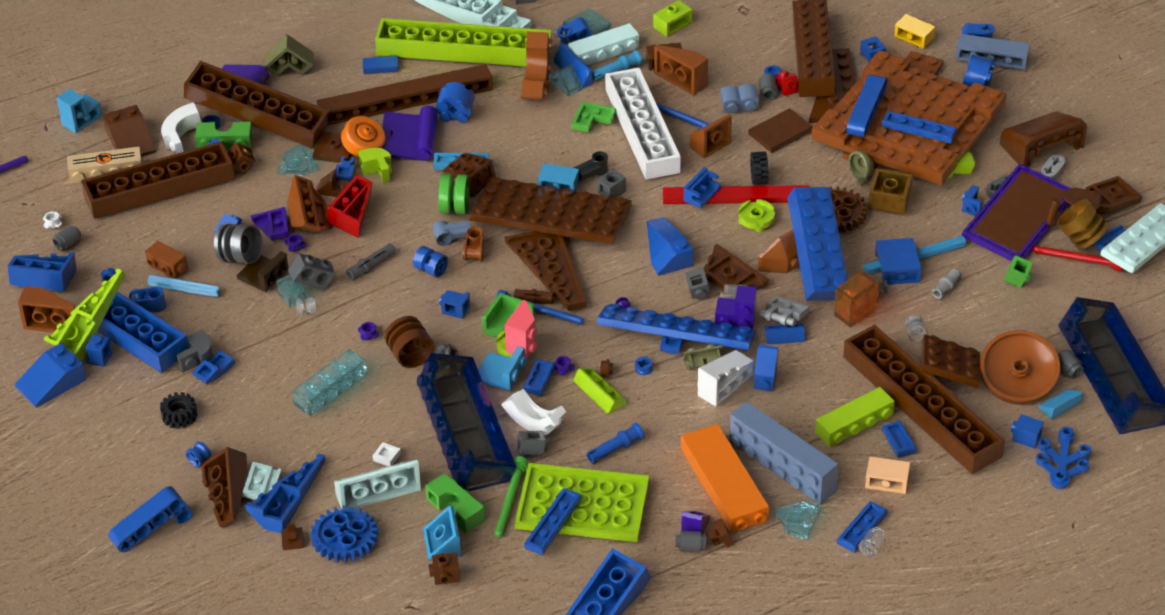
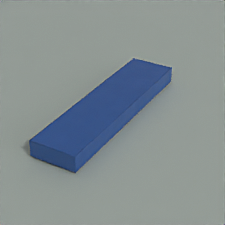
(919, 127)
(552, 521)

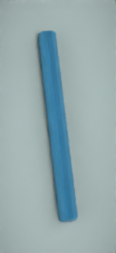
(924, 252)

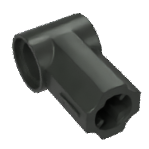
(596, 166)

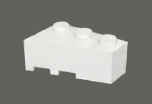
(723, 376)

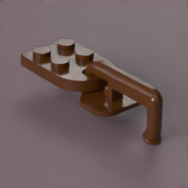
(1104, 197)

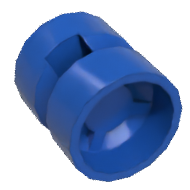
(430, 261)

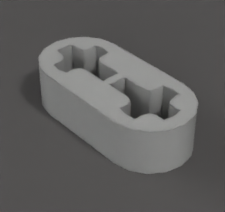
(1055, 165)

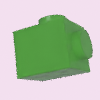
(1018, 271)

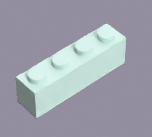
(606, 44)

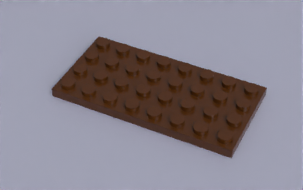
(551, 210)

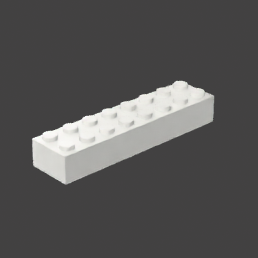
(642, 123)

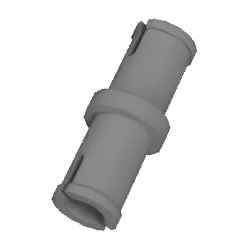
(946, 283)

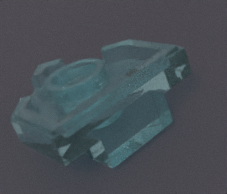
(297, 161)
(798, 518)

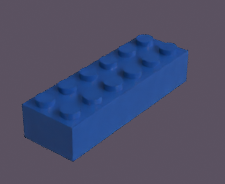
(817, 242)
(142, 333)

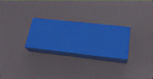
(867, 519)

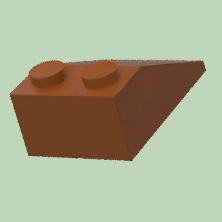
(682, 68)
(43, 309)

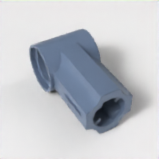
(447, 232)

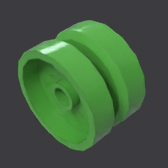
(454, 194)

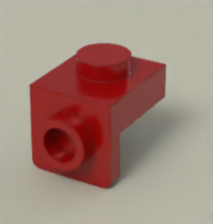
(788, 82)

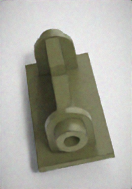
(694, 356)

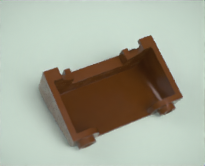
(1028, 138)

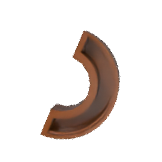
(536, 79)

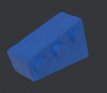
(42, 272)

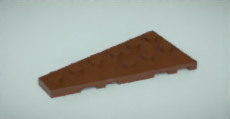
(844, 82)
(551, 264)

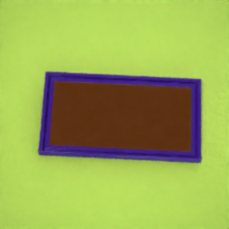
(1016, 214)

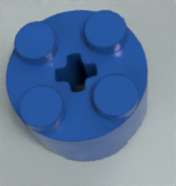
(979, 71)
(455, 102)

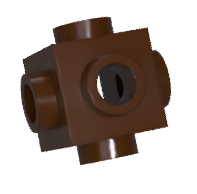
(241, 157)
(445, 568)

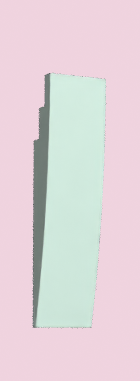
(478, 12)

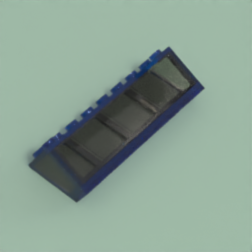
(1114, 365)
(465, 422)

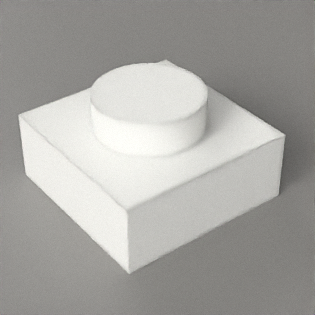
(386, 454)

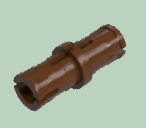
(534, 296)

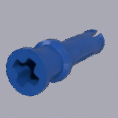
(623, 439)

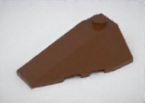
(225, 480)

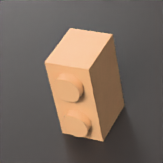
(887, 475)

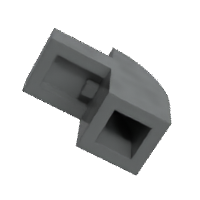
(199, 350)

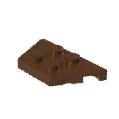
(727, 269)

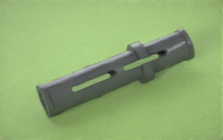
(364, 265)

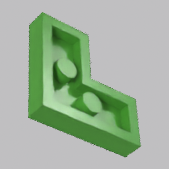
(589, 113)

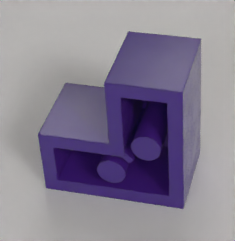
(738, 311)

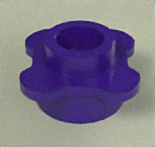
(295, 242)
(368, 331)
(563, 365)

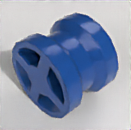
(198, 454)

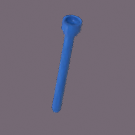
(681, 116)
(551, 312)

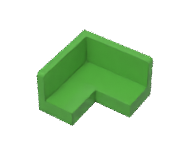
(499, 313)

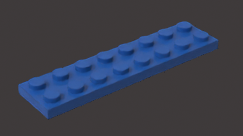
(677, 327)

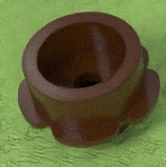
(606, 368)

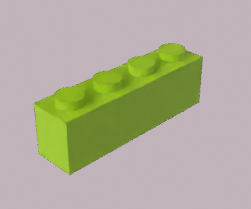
(854, 417)

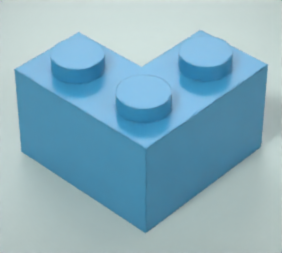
(77, 110)

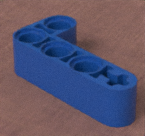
(148, 518)

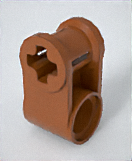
(473, 244)

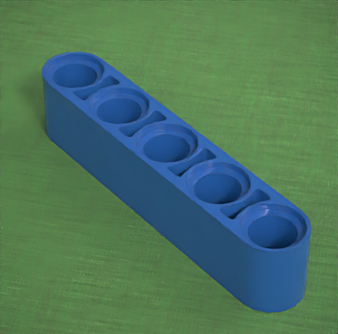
(866, 105)

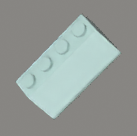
(378, 485)

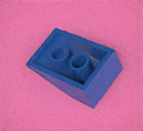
(51, 375)

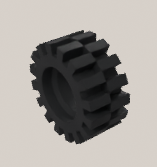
(759, 168)
(178, 402)

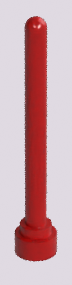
(1076, 256)

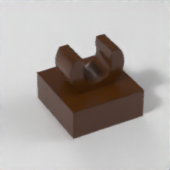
(720, 534)
(292, 537)

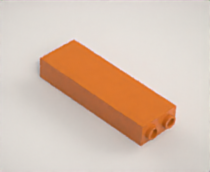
(724, 478)

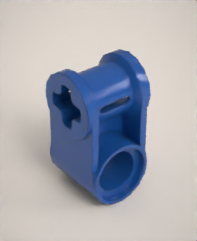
(978, 30)
(574, 31)
(149, 298)

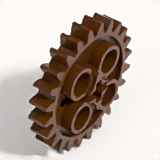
(848, 208)

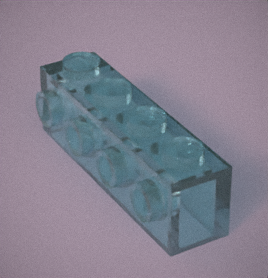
(329, 382)

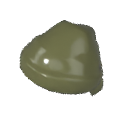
(861, 166)

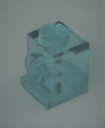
(290, 290)

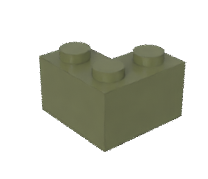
(287, 54)

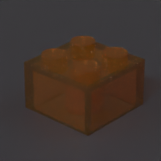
(856, 298)

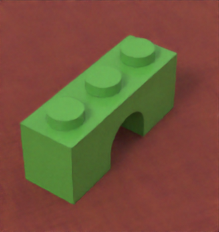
(240, 132)
(446, 492)

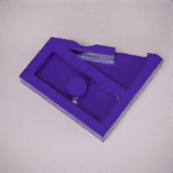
(273, 223)

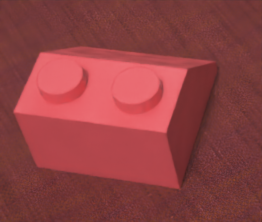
(521, 330)

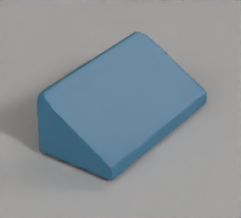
(1061, 403)

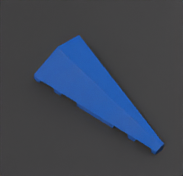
(279, 504)

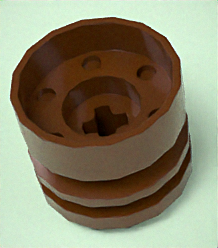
(409, 341)

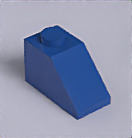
(766, 367)

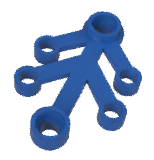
(1059, 477)

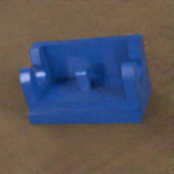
(701, 188)

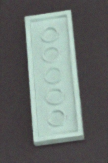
(1139, 241)

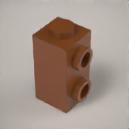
(166, 259)

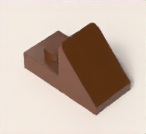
(331, 185)

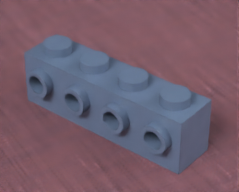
(1004, 52)

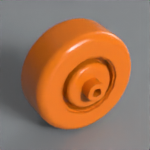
(362, 134)

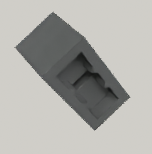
(311, 271)

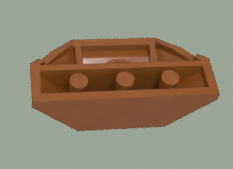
(306, 206)
(780, 255)

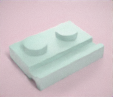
(260, 480)

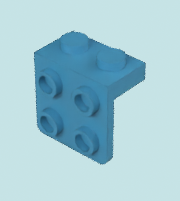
(502, 370)

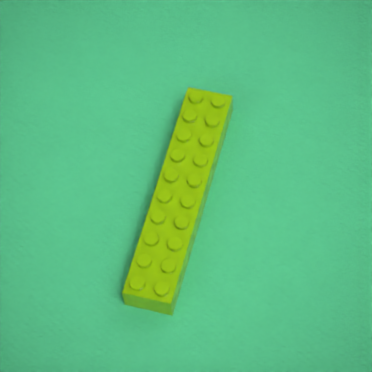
(453, 42)

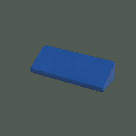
(565, 57)

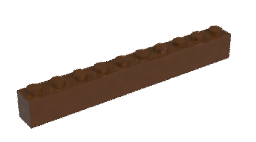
(403, 94)

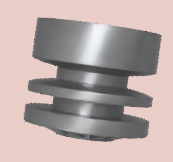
(238, 243)

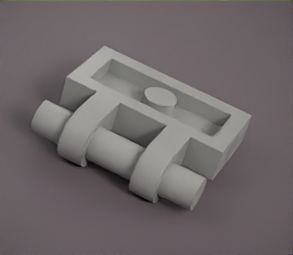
(784, 311)

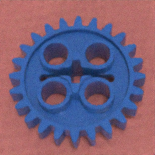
(344, 534)

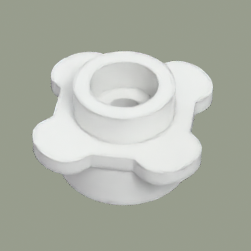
(52, 220)

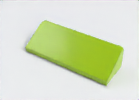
(599, 390)

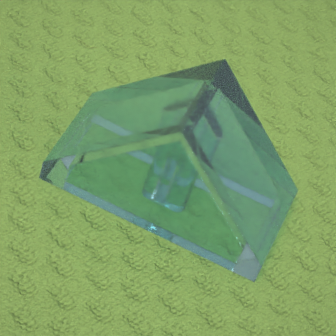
(566, 80)

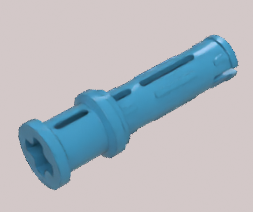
(623, 63)

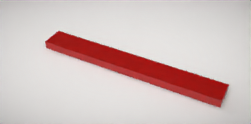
(735, 194)

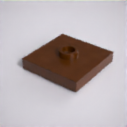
(330, 148)

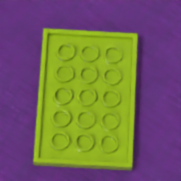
(609, 504)

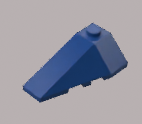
(668, 247)

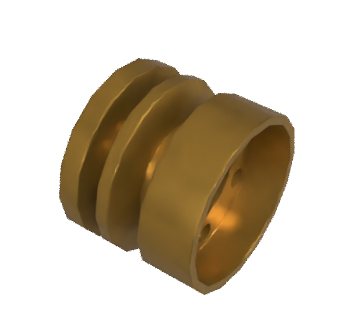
(1082, 224)

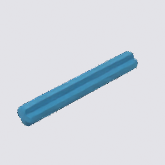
(184, 286)

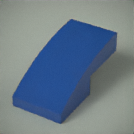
(215, 368)

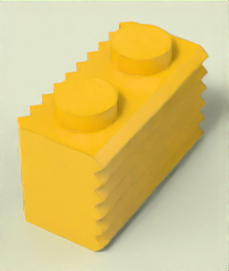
(914, 31)

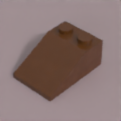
(128, 130)

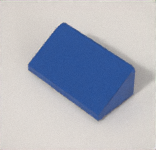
(784, 334)

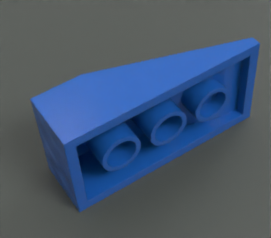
(612, 586)

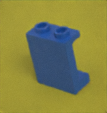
(898, 261)

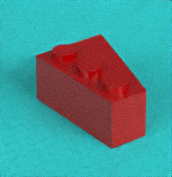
(350, 206)

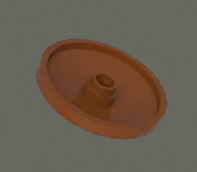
(1019, 367)

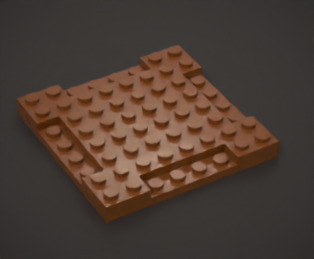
(919, 96)

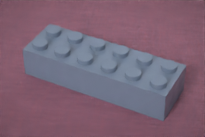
(783, 453)

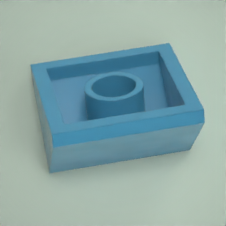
(442, 534)

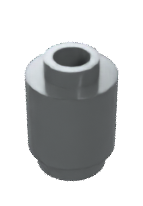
(768, 86)
(66, 238)
(1070, 364)
(691, 541)

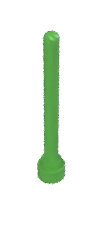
(521, 464)

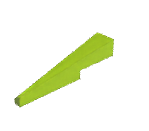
(86, 318)

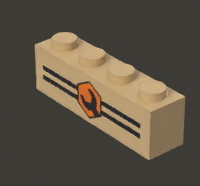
(99, 163)

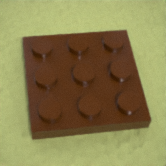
(950, 360)

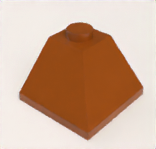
(712, 137)

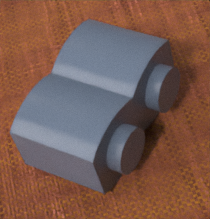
(739, 98)

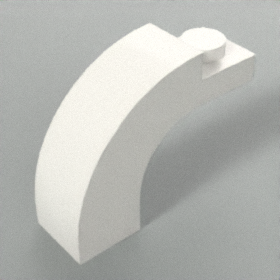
(178, 124)
(530, 415)

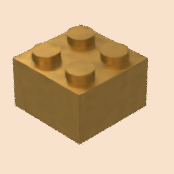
(890, 191)

